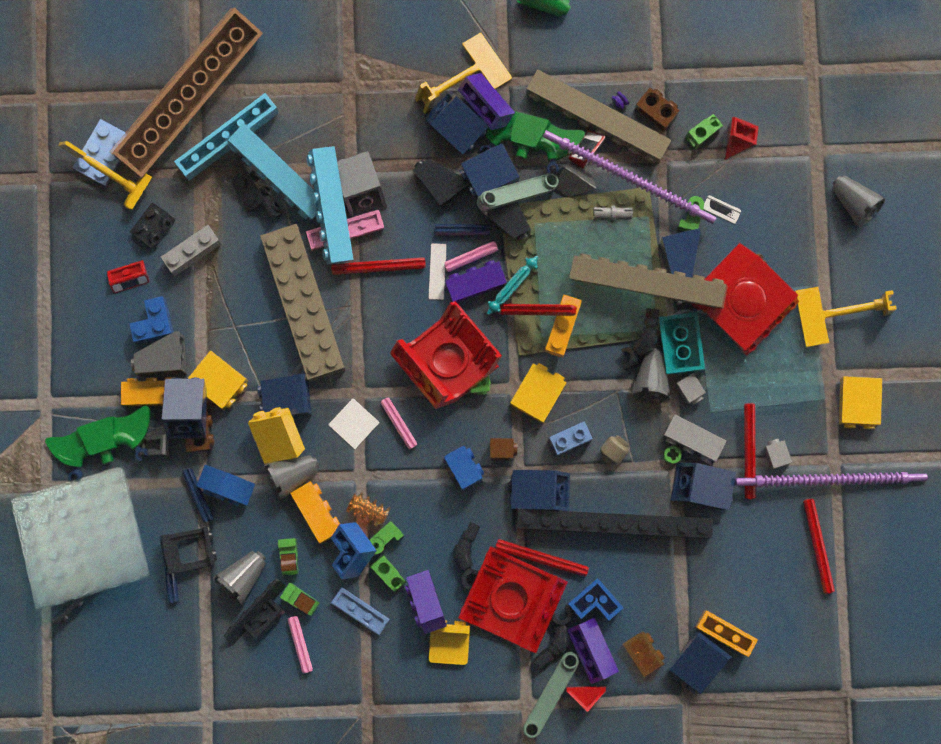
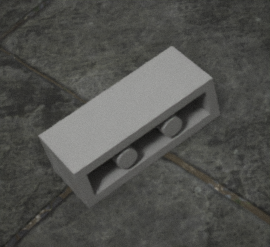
(191, 250)
(694, 439)

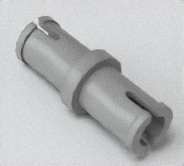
(612, 213)

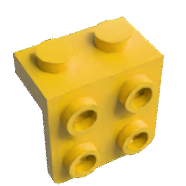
(450, 644)

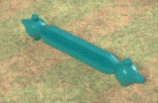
(512, 285)

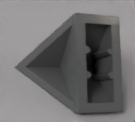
(575, 180)
(156, 443)

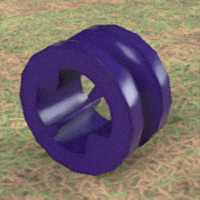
(620, 100)

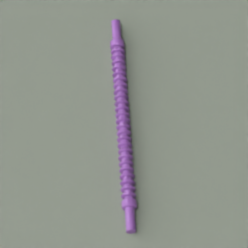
(692, 209)
(759, 481)

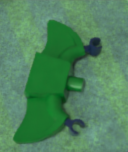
(527, 134)
(100, 439)

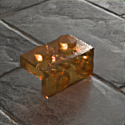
(643, 653)

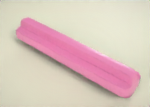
(471, 256)
(398, 423)
(300, 645)

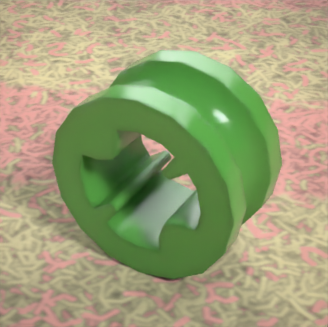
(676, 450)

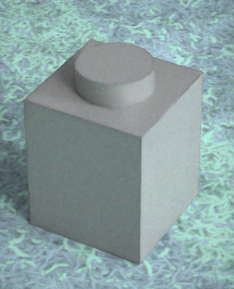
(691, 389)
(777, 453)

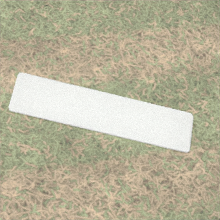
(437, 271)

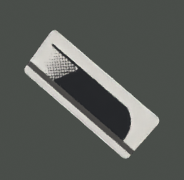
(722, 209)

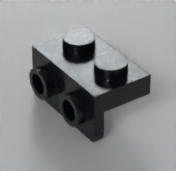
(152, 225)

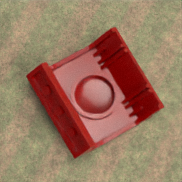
(754, 298)
(447, 357)
(513, 599)

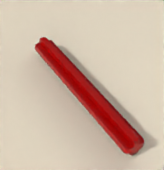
(377, 266)
(538, 309)
(749, 448)
(819, 547)
(542, 558)

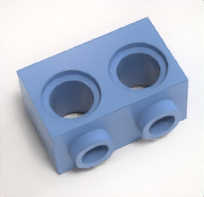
(570, 438)

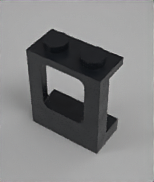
(171, 554)

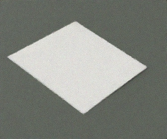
(353, 423)

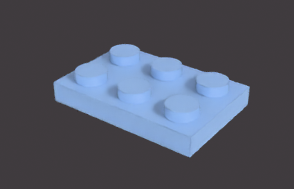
(98, 147)

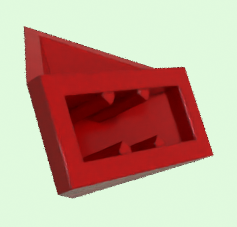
(740, 136)
(587, 695)

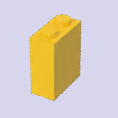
(221, 380)
(538, 392)
(860, 402)
(276, 435)

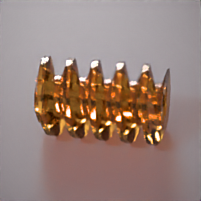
(368, 509)

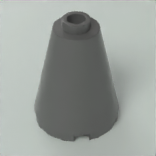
(857, 199)
(652, 379)
(290, 474)
(241, 576)

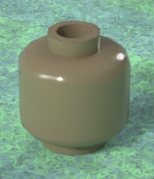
(614, 449)

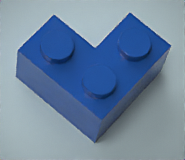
(156, 326)
(464, 468)
(223, 484)
(354, 550)
(595, 596)

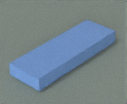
(360, 611)

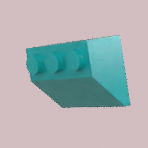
(682, 343)

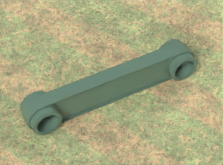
(517, 192)
(551, 695)

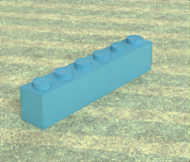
(216, 143)
(274, 169)
(330, 205)

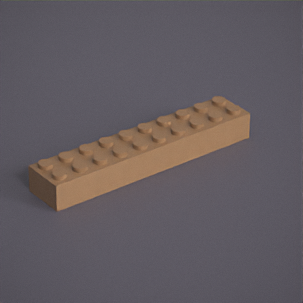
(186, 92)

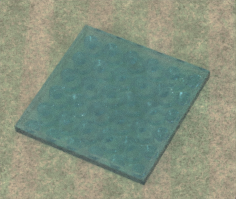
(602, 308)
(773, 374)
(80, 538)

